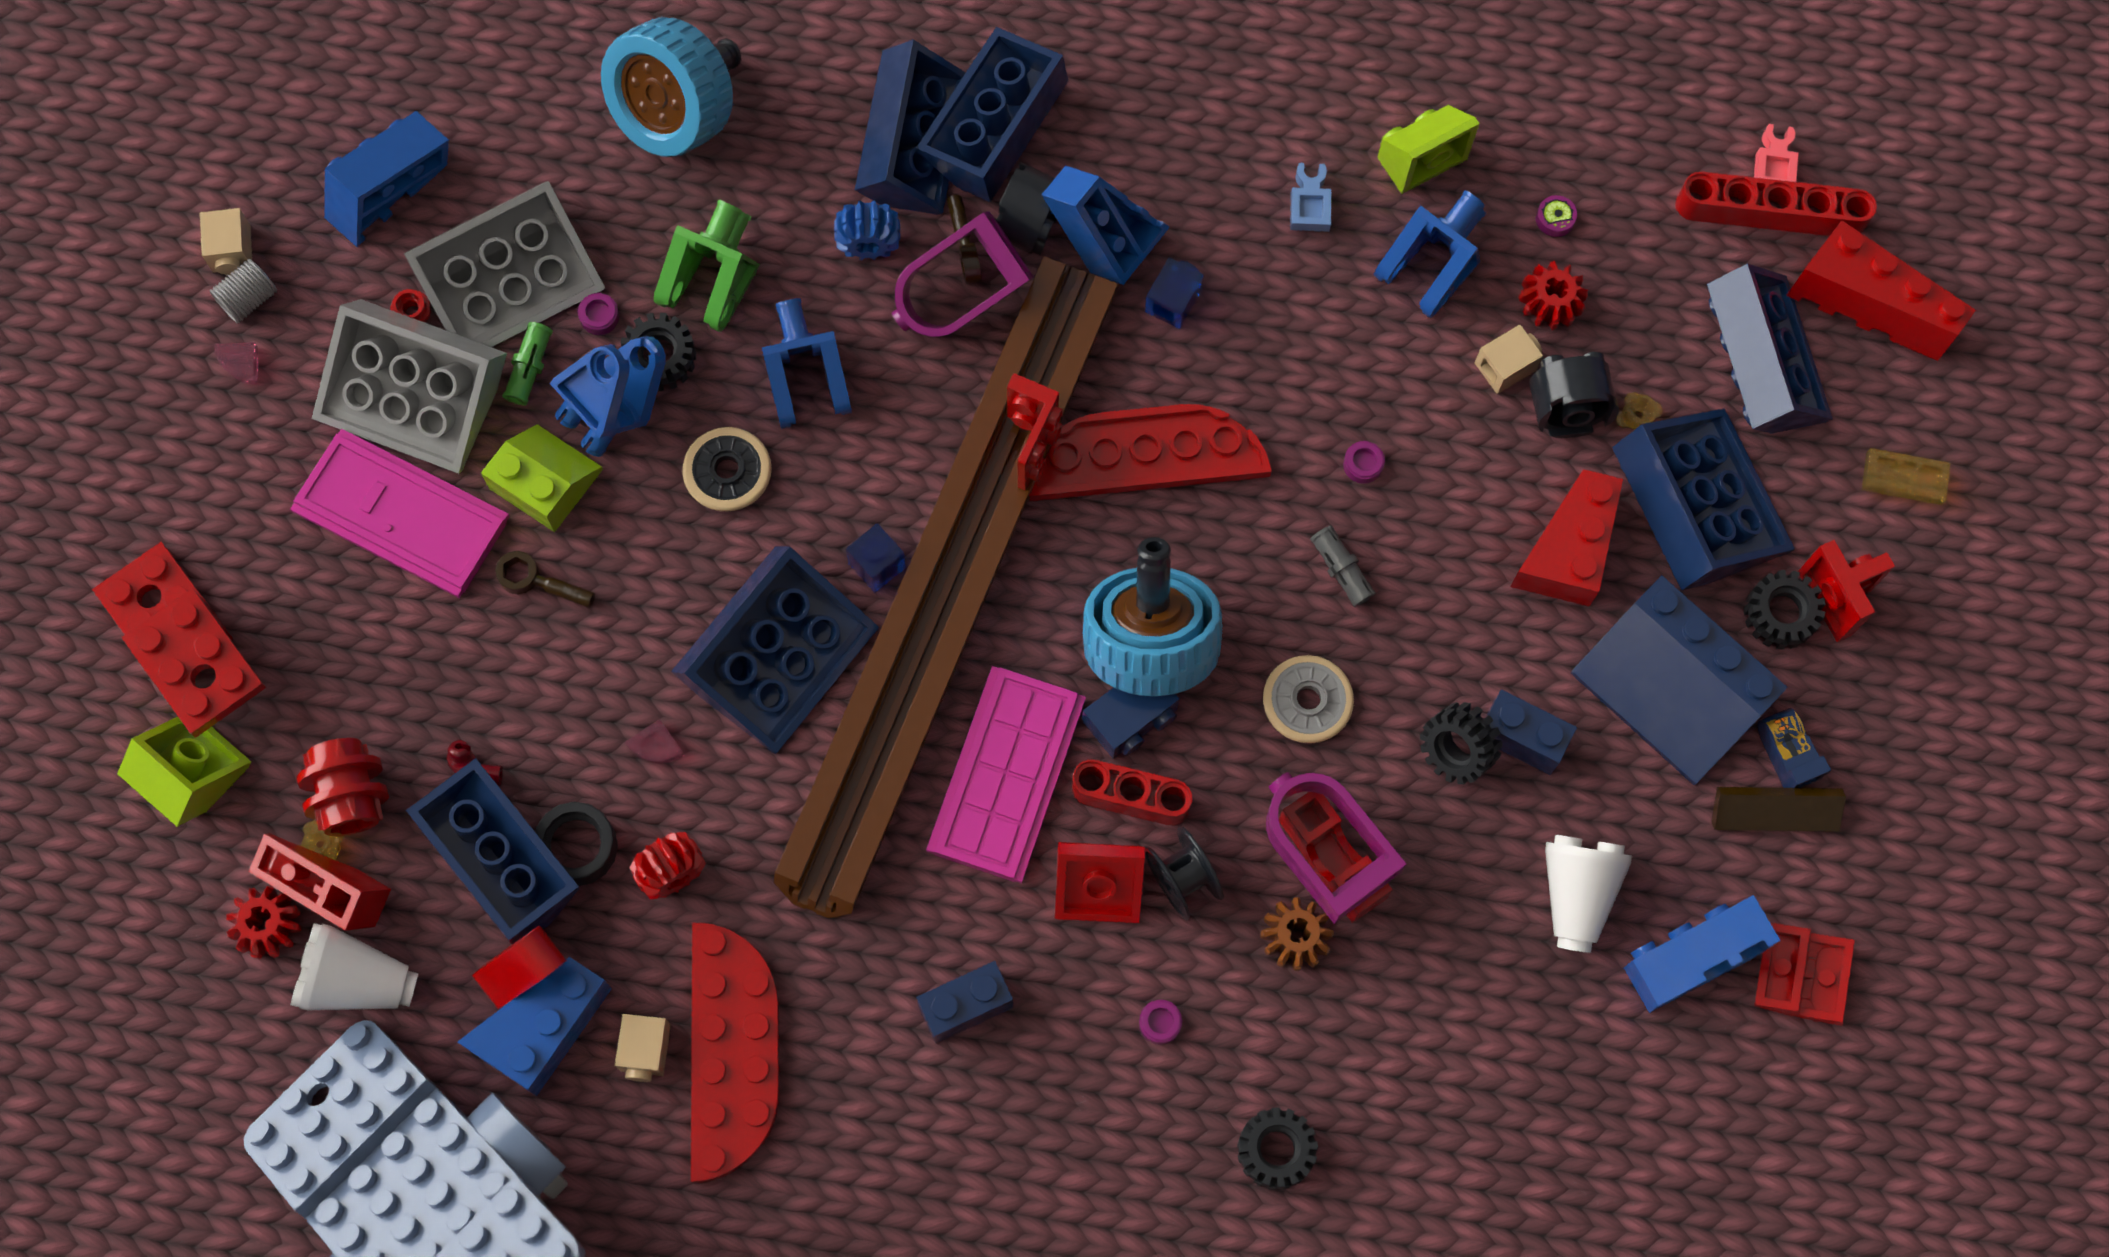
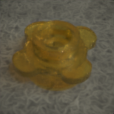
(1638, 403)
(312, 835)

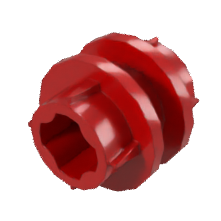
(341, 778)

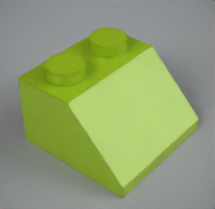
(1427, 146)
(540, 475)
(181, 772)

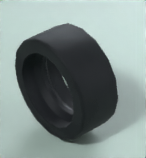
(583, 812)

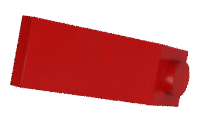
(320, 883)

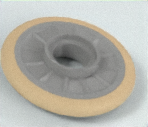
(1301, 723)

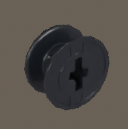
(1184, 872)

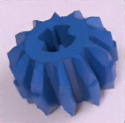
(867, 230)

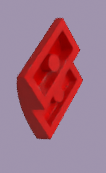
(1806, 975)

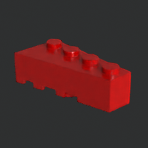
(1881, 293)

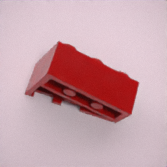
(1575, 544)

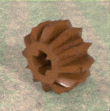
(1281, 935)

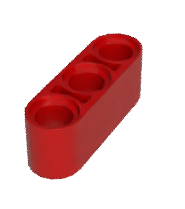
(1116, 777)
(519, 967)

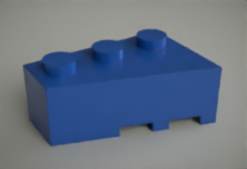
(380, 172)
(1102, 223)
(1700, 952)
(539, 1025)

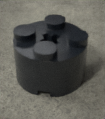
(1024, 211)
(1573, 394)

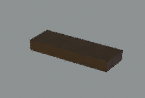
(1778, 809)

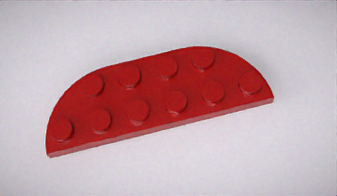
(1149, 452)
(731, 1052)

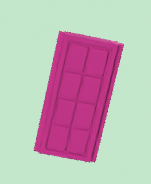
(400, 513)
(1006, 774)

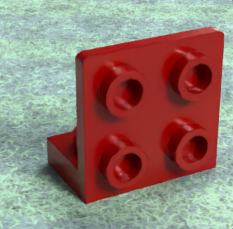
(1038, 411)

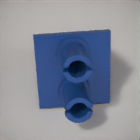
(1451, 232)
(799, 341)
(610, 391)

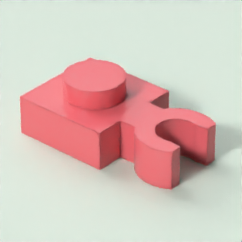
(1774, 159)

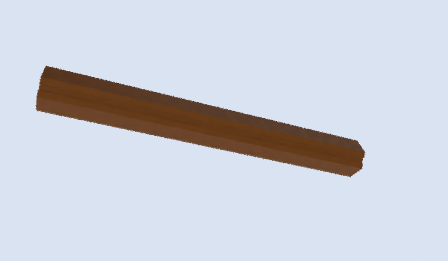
(936, 603)

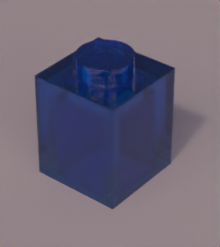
(1174, 292)
(876, 557)

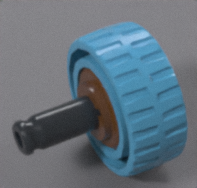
(669, 85)
(1152, 626)

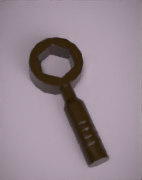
(967, 250)
(550, 585)

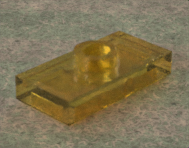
(1906, 476)

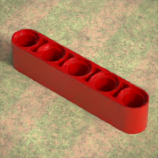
(1759, 213)

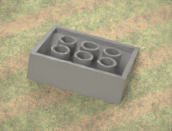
(505, 268)
(407, 384)

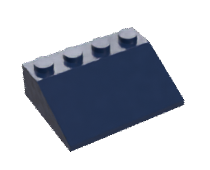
(1702, 497)
(775, 648)
(1678, 680)

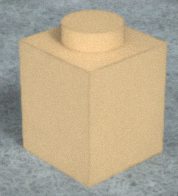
(225, 239)
(1509, 358)
(642, 1047)

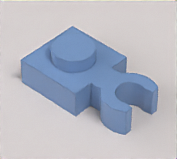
(1310, 204)

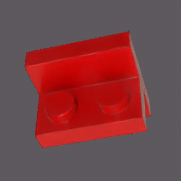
(1845, 586)
(1099, 882)

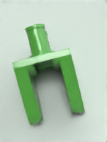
(688, 251)

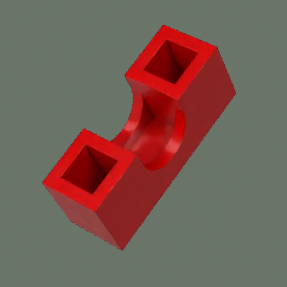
(1319, 837)

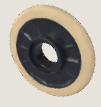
(732, 492)

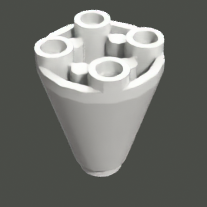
(1583, 888)
(349, 975)

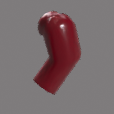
(461, 754)

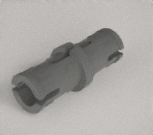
(1343, 566)

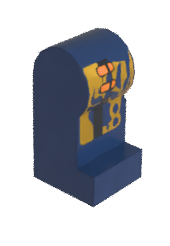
(1791, 750)

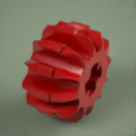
(1553, 295)
(667, 865)
(250, 918)

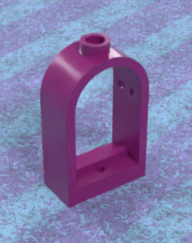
(1000, 251)
(1363, 884)

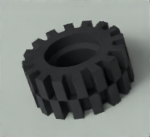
(677, 335)
(1795, 589)
(1473, 730)
(1301, 1137)

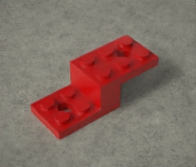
(178, 639)

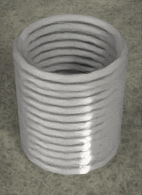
(243, 290)

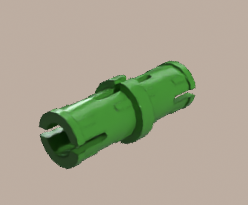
(535, 342)

